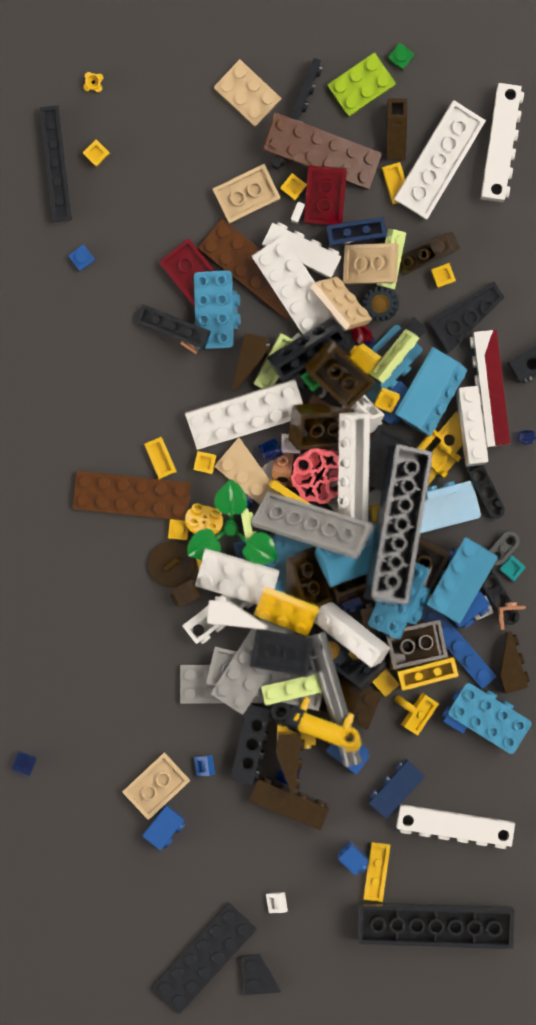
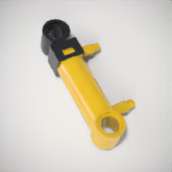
(299, 721)

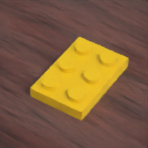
(286, 611)

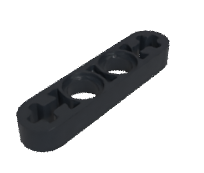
(479, 486)
(499, 589)

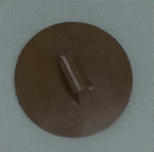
(171, 564)

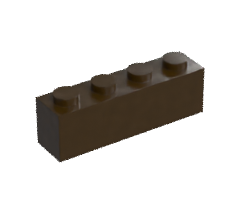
(288, 804)

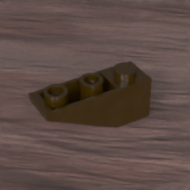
(396, 129)
(429, 252)
(511, 670)
(288, 753)

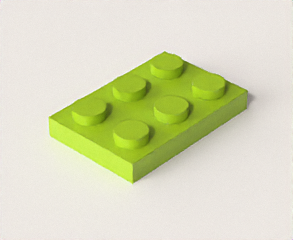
(361, 84)

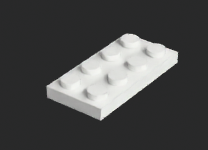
(235, 576)

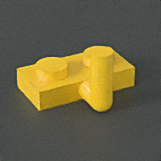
(418, 713)

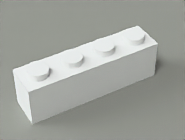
(309, 252)
(471, 426)
(351, 634)

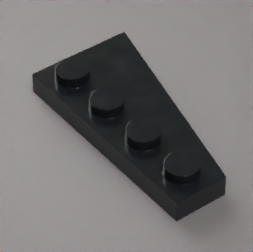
(463, 317)

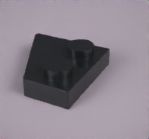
(361, 674)
(257, 976)

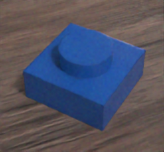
(81, 257)
(204, 765)

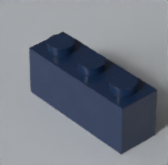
(356, 232)
(395, 788)

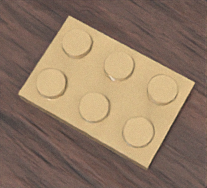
(247, 93)
(246, 193)
(370, 263)
(341, 303)
(156, 786)

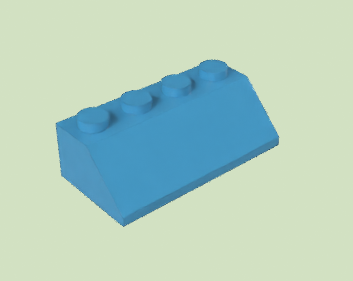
(431, 392)
(341, 568)
(462, 580)

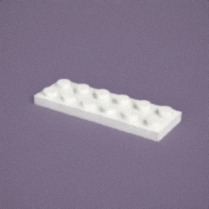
(439, 160)
(292, 284)
(243, 414)

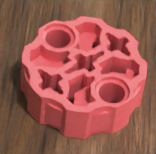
(300, 474)

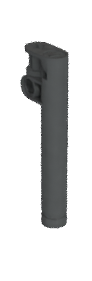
(323, 665)

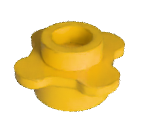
(93, 77)

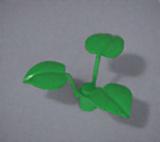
(231, 500)

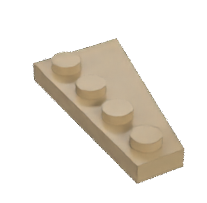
(243, 469)

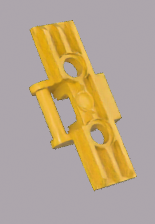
(444, 455)

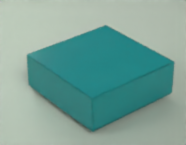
(512, 568)

